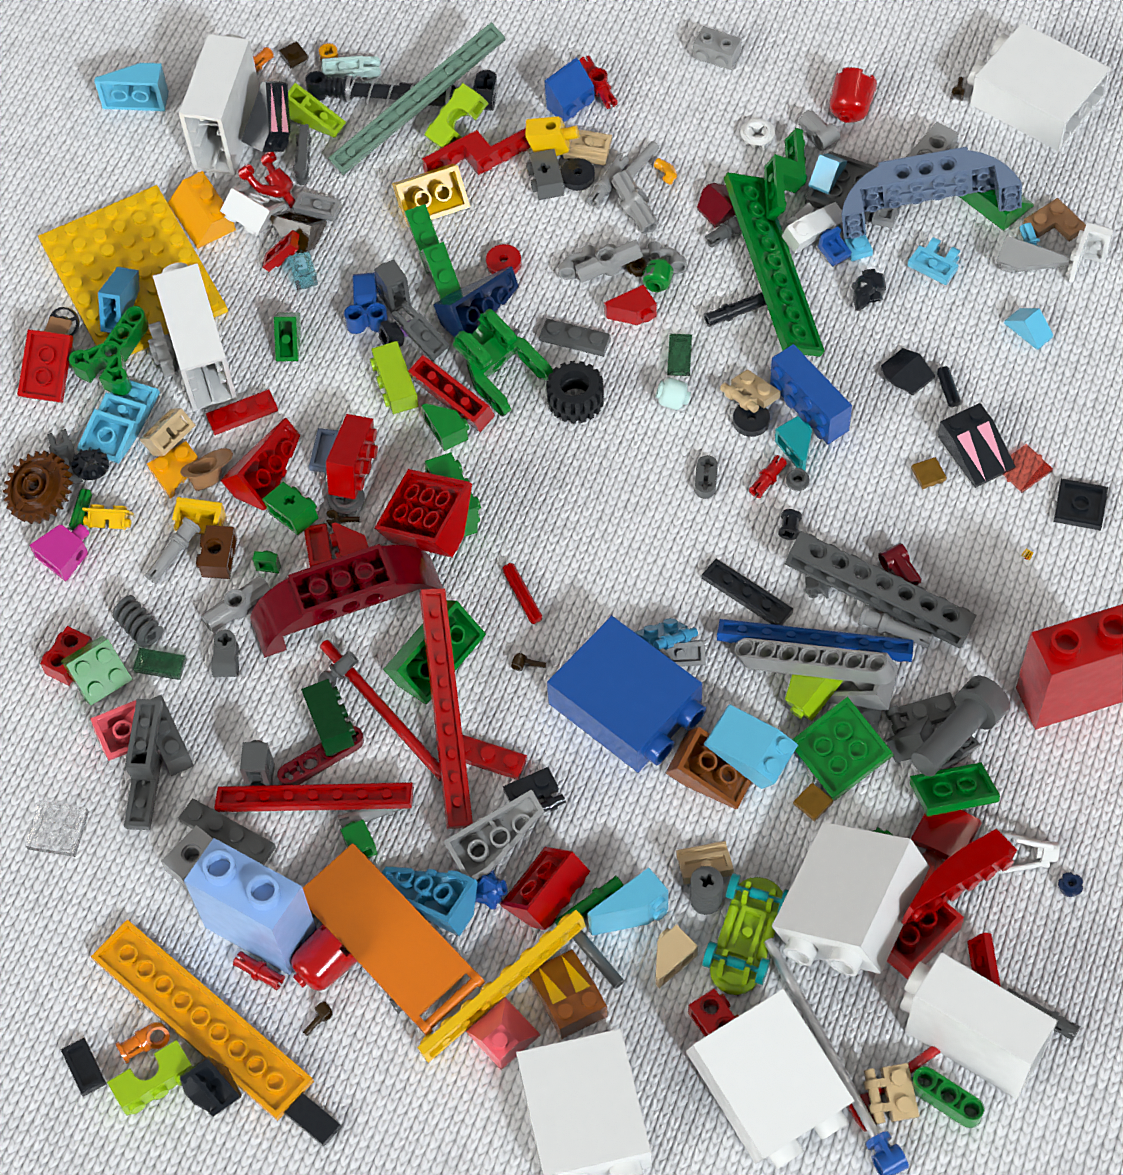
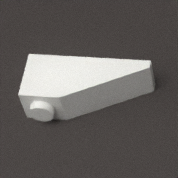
(811, 226)

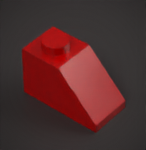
(632, 307)

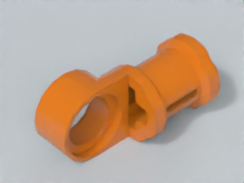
(141, 1041)

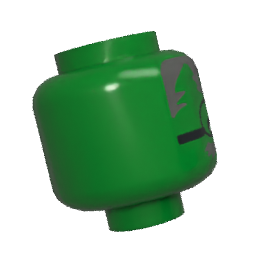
(657, 275)

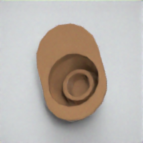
(207, 469)

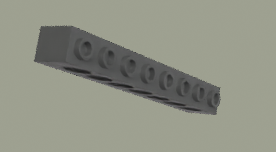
(885, 599)

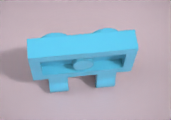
(933, 265)

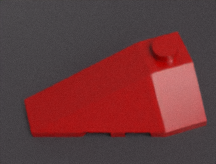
(263, 466)

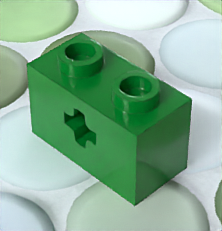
(291, 508)

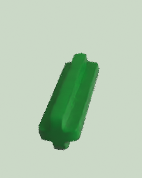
(83, 501)

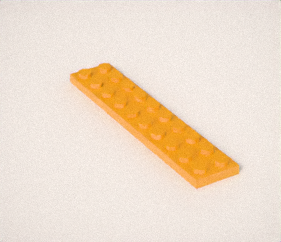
(202, 1019)

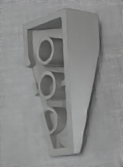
(488, 840)

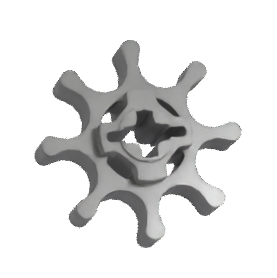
(162, 349)

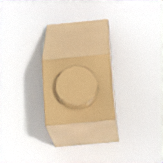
(673, 953)

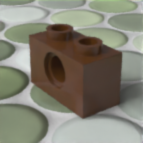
(217, 564)

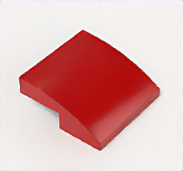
(946, 832)

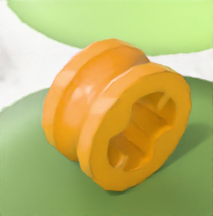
(328, 48)

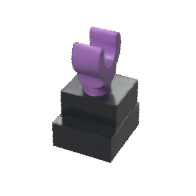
(391, 332)

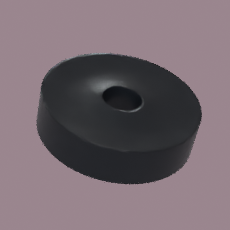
(581, 167)
(748, 427)

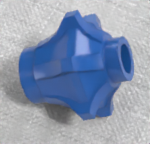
(490, 890)

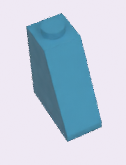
(117, 296)

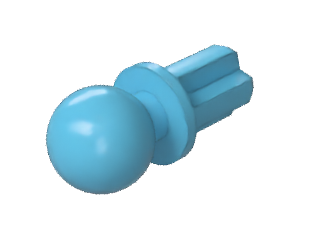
(1028, 234)

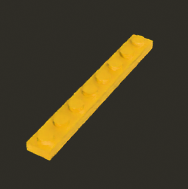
(495, 991)

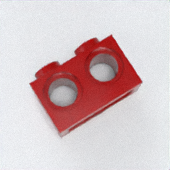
(61, 650)
(708, 1022)

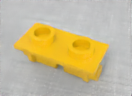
(98, 515)

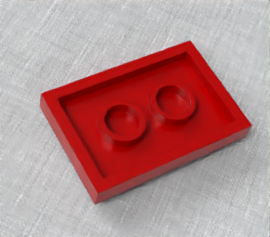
(45, 366)

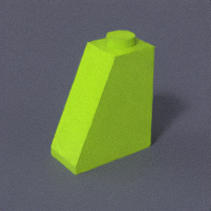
(809, 694)

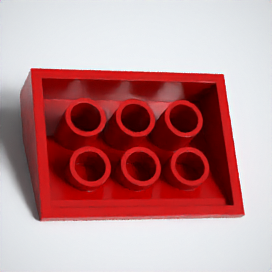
(427, 513)

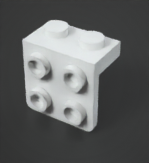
(1091, 244)

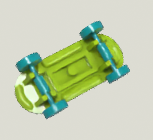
(740, 954)

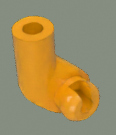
(668, 169)

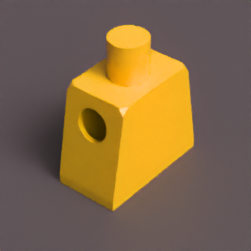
(550, 134)

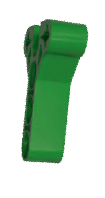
(90, 362)

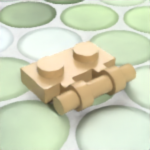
(755, 389)
(898, 1091)

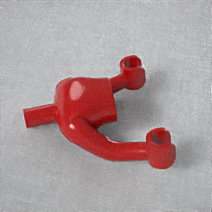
(278, 181)

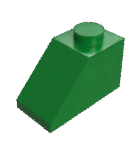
(287, 336)
(445, 425)

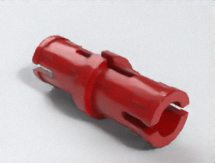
(768, 476)
(258, 970)

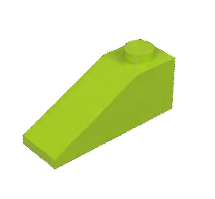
(308, 110)

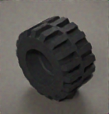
(575, 377)

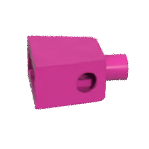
(61, 549)

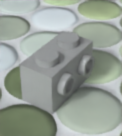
(717, 48)

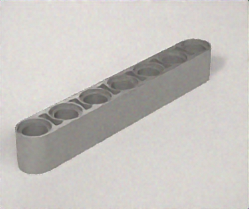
(815, 661)

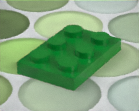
(954, 789)

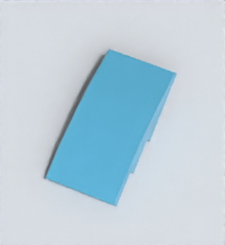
(119, 421)

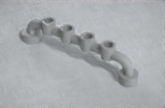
(654, 251)

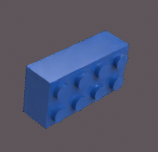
(810, 394)

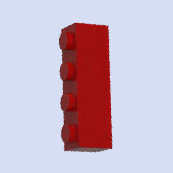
(451, 393)

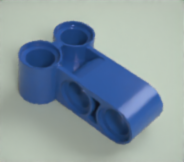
(366, 309)

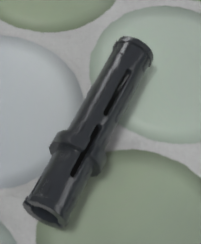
(728, 312)

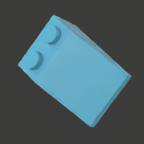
(134, 88)
(751, 746)
(631, 906)

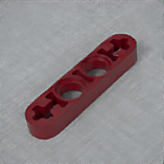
(322, 759)

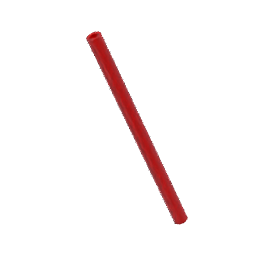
(385, 712)

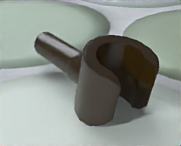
(958, 89)
(340, 519)
(521, 660)
(324, 1013)

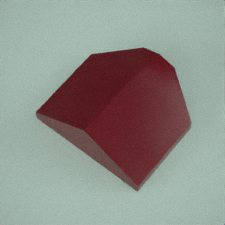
(716, 204)

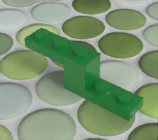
(785, 174)
(431, 251)

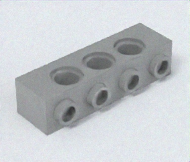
(935, 140)

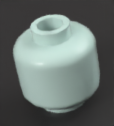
(673, 393)

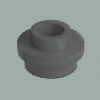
(797, 474)

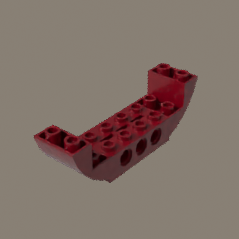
(339, 589)

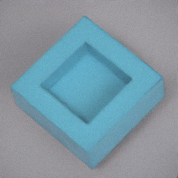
(859, 247)

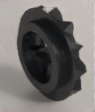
(92, 471)

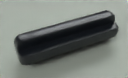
(948, 386)

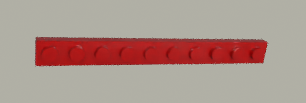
(446, 709)

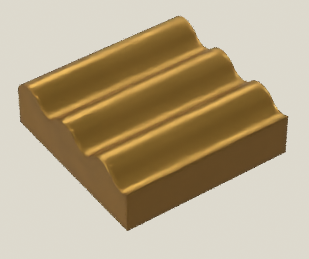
(929, 472)
(813, 802)

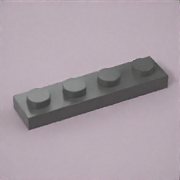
(227, 831)

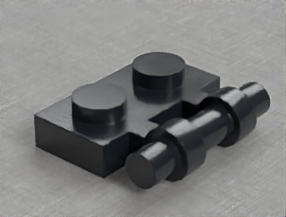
(542, 785)

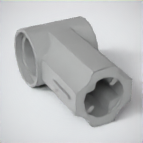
(821, 133)

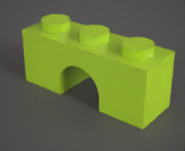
(462, 103)
(136, 1093)

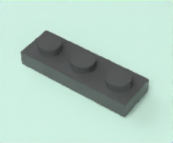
(575, 337)

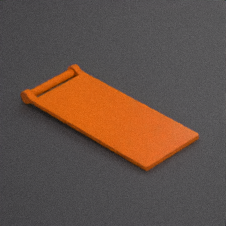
(388, 937)

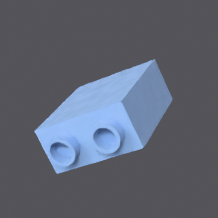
(250, 904)

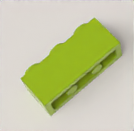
(393, 378)

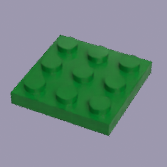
(841, 748)

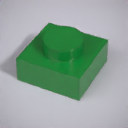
(266, 561)

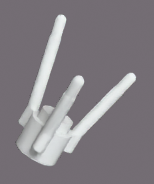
(1045, 850)

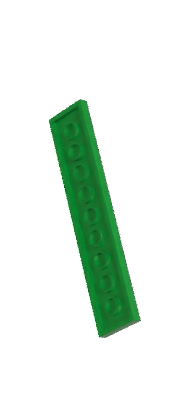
(773, 266)

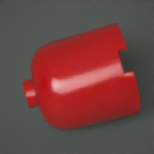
(852, 95)
(321, 960)

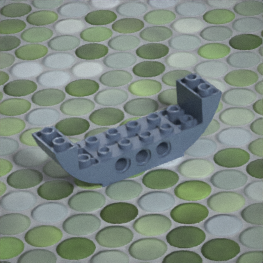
(926, 179)

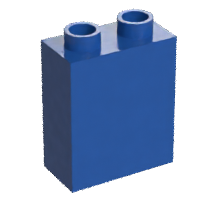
(626, 695)

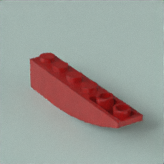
(962, 872)

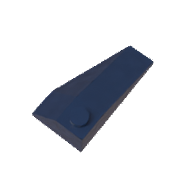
(463, 307)

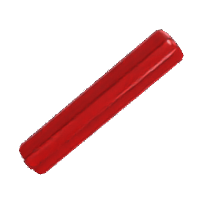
(522, 593)

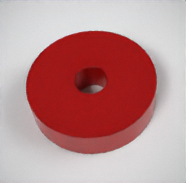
(500, 253)

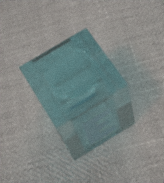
(303, 270)

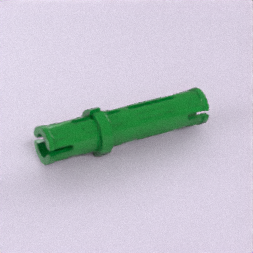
(595, 898)

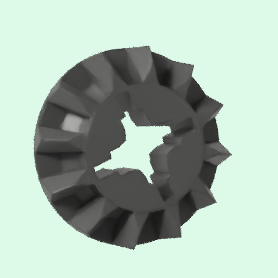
(337, 503)

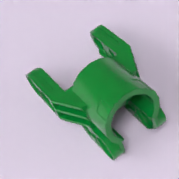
(489, 350)

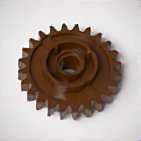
(38, 487)

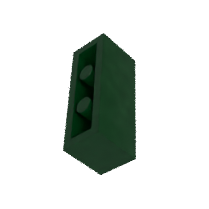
(329, 716)

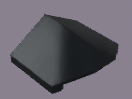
(907, 371)
(210, 1086)

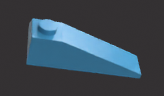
(437, 896)

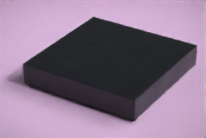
(1080, 504)

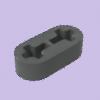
(711, 477)

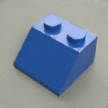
(568, 90)

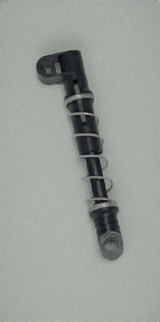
(347, 88)

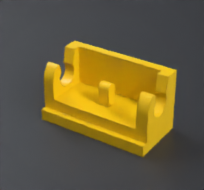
(199, 512)

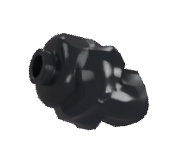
(868, 288)

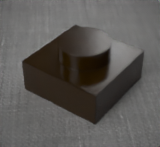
(293, 54)

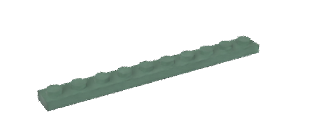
(417, 98)

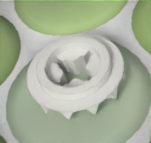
(757, 125)

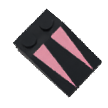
(269, 119)
(976, 445)

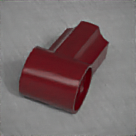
(898, 563)

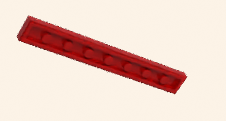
(314, 797)

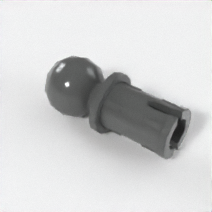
(723, 232)
(339, 669)

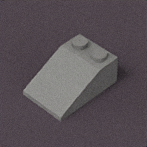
(866, 694)

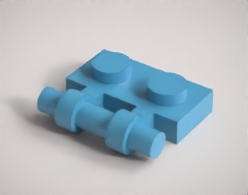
(667, 633)

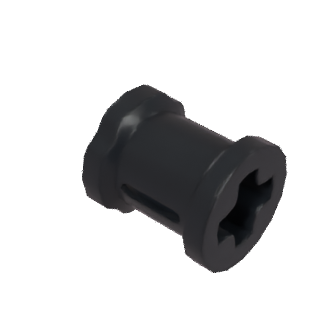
(790, 523)

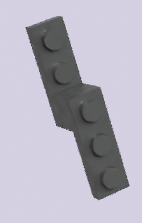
(143, 764)

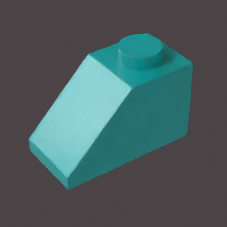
(795, 441)

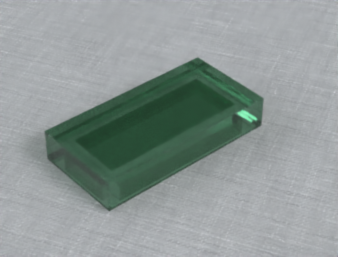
(679, 354)
(159, 663)

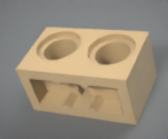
(167, 432)

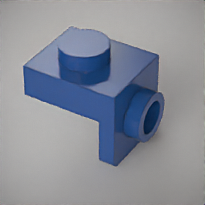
(833, 246)

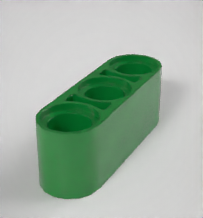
(952, 1109)

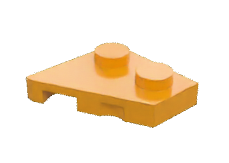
(167, 468)

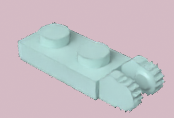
(351, 66)

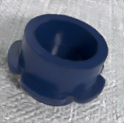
(1066, 889)

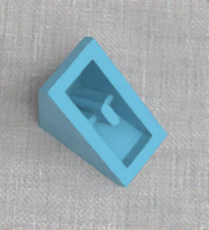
(826, 172)
(1031, 326)

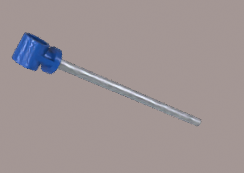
(888, 1159)

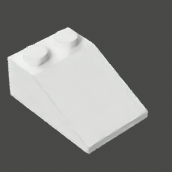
(250, 208)

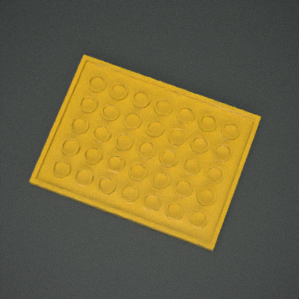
(126, 234)

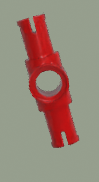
(600, 81)

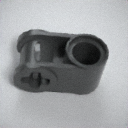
(225, 655)

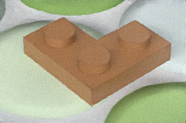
(1056, 216)

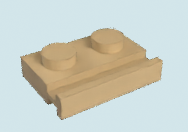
(590, 146)
(712, 855)

